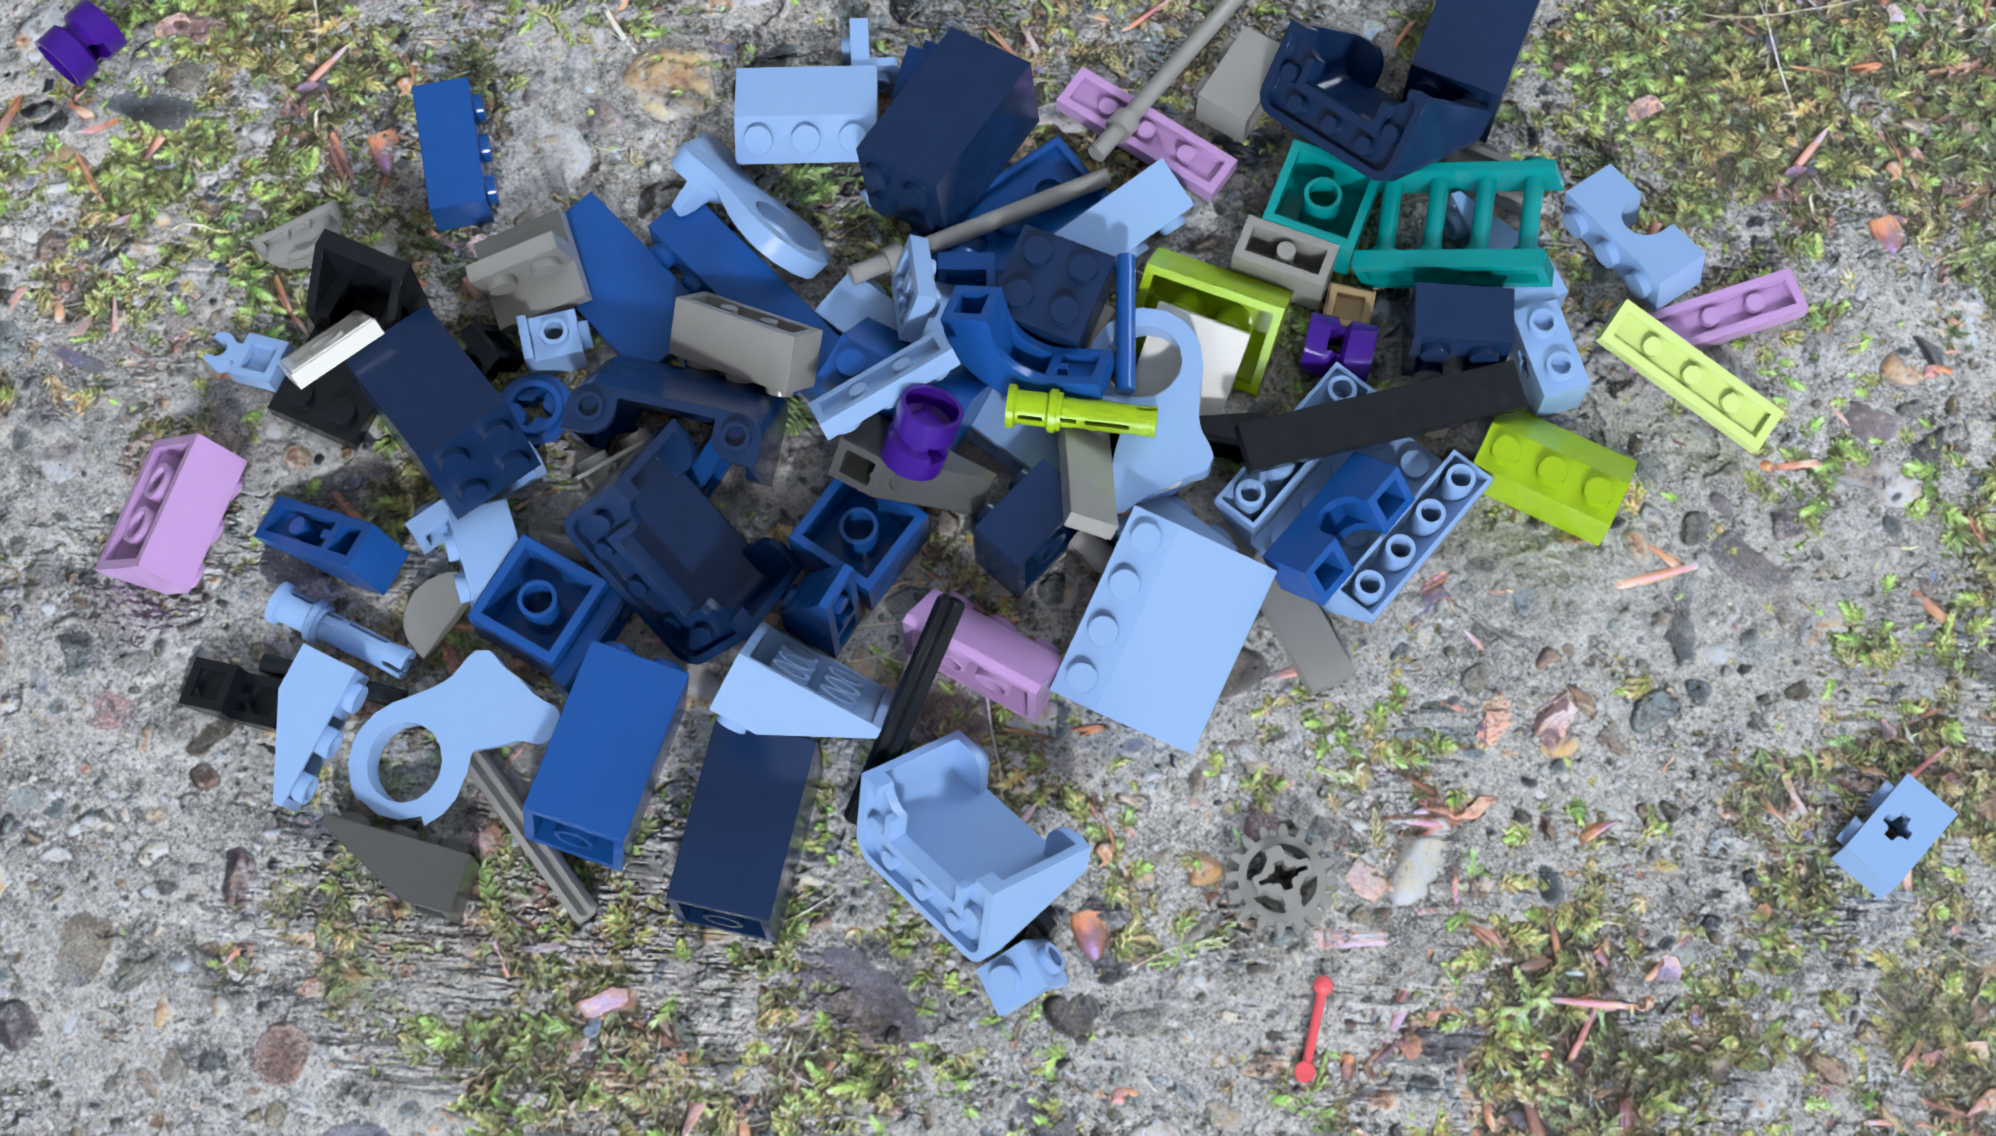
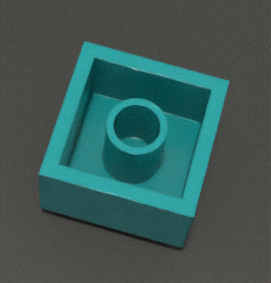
(1322, 199)

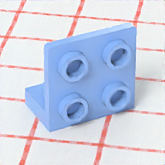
(916, 295)

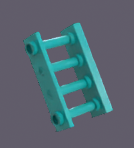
(1477, 263)

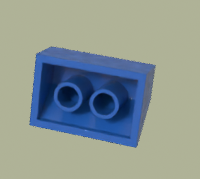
(873, 342)

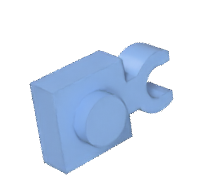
(253, 361)

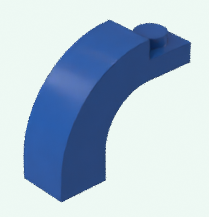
(1003, 354)

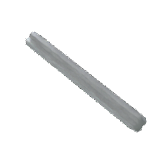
(510, 809)

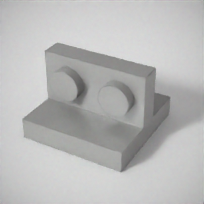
(530, 270)

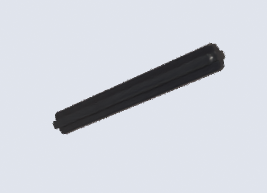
(912, 689)

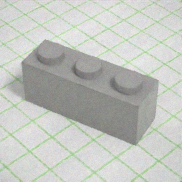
(745, 343)

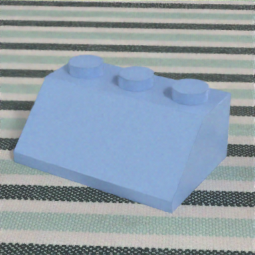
(803, 113)

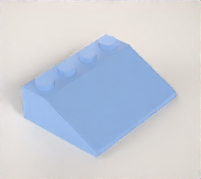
(1163, 630)
(797, 691)

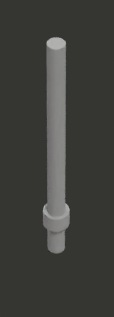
(1126, 120)
(983, 224)

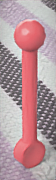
(1305, 1070)

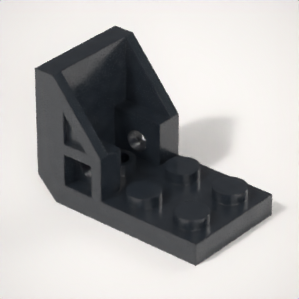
(343, 280)

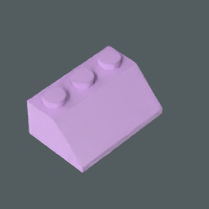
(173, 514)
(992, 657)

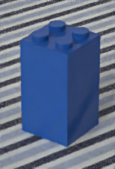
(606, 754)

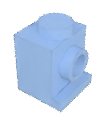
(558, 355)

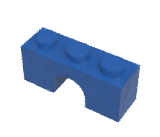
(1356, 498)

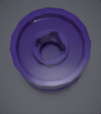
(81, 43)
(1356, 344)
(921, 432)

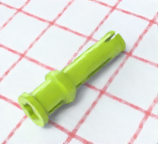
(1057, 411)

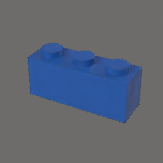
(455, 153)

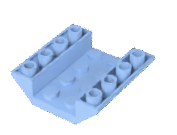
(1268, 502)

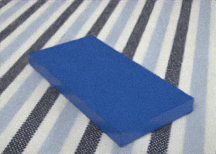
(1034, 173)
(627, 284)

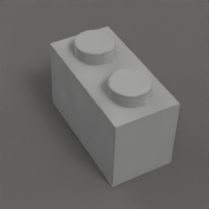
(1232, 93)
(1285, 259)

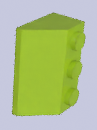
(1221, 297)
(1554, 474)

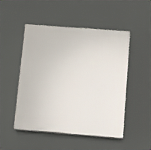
(330, 348)
(1221, 355)

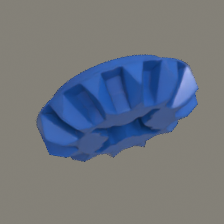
(529, 392)

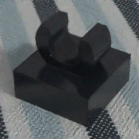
(492, 349)

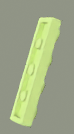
(1689, 376)

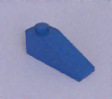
(333, 543)
(823, 608)

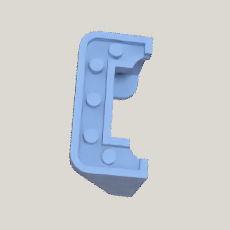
(959, 848)

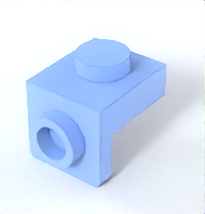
(857, 52)
(1022, 974)

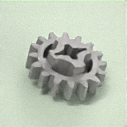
(1288, 901)

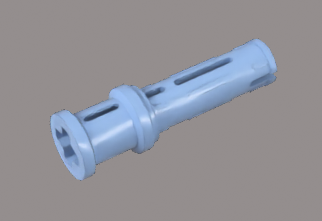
(320, 623)

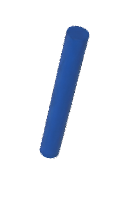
(1125, 323)

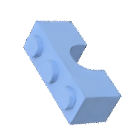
(1652, 265)

